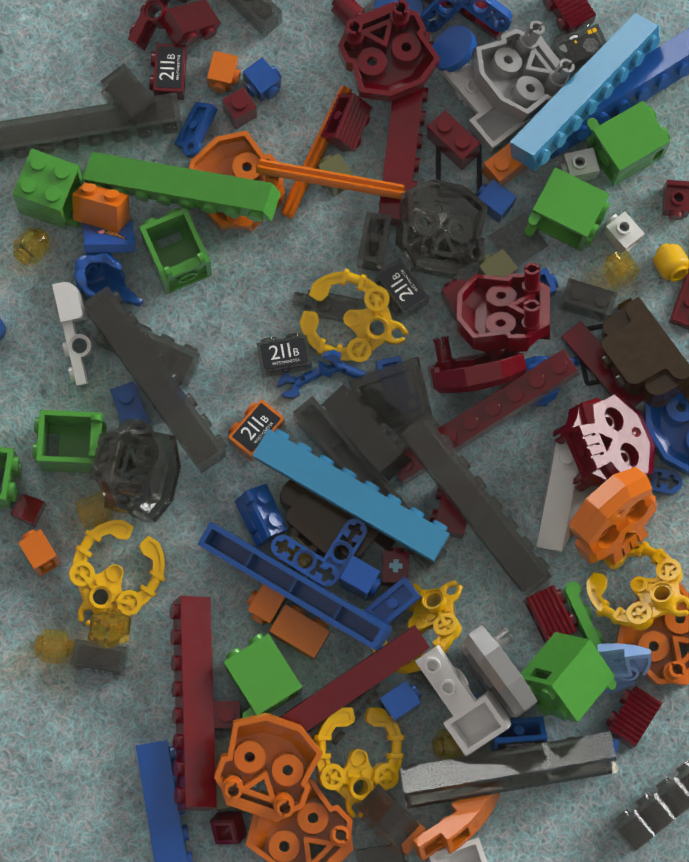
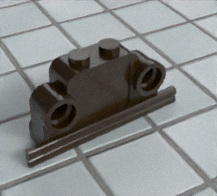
(643, 355)
(321, 522)

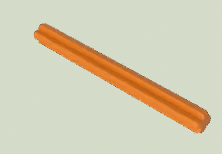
(311, 161)
(329, 178)

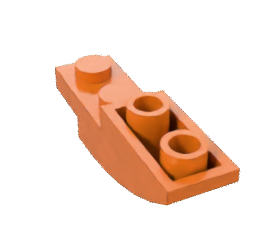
(457, 828)

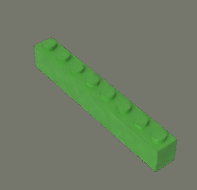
(184, 187)

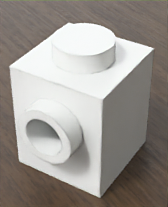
(581, 164)
(623, 232)

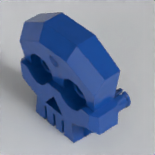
(670, 432)

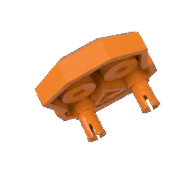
(228, 156)
(614, 517)
(666, 662)
(275, 745)
(330, 830)

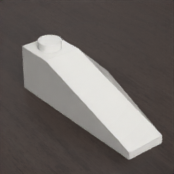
(560, 500)

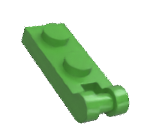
(582, 614)

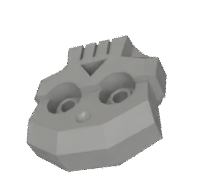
(519, 72)
(496, 670)

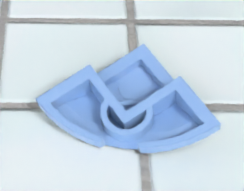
(625, 662)

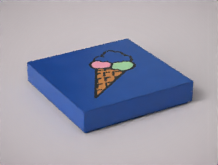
(106, 241)

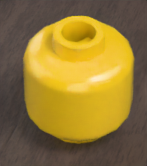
(671, 262)

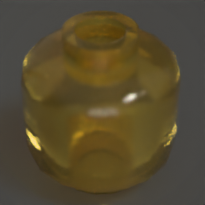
(31, 246)
(53, 646)
(445, 746)

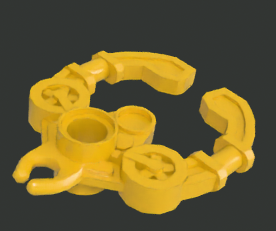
(358, 320)
(110, 579)
(648, 590)
(438, 617)
(357, 765)

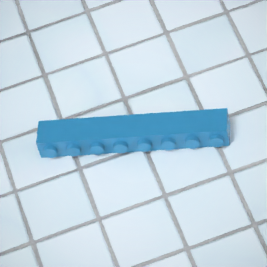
(585, 92)
(351, 495)

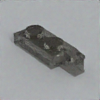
(330, 308)

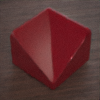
(28, 509)
(228, 827)

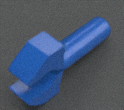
(338, 366)
(298, 382)

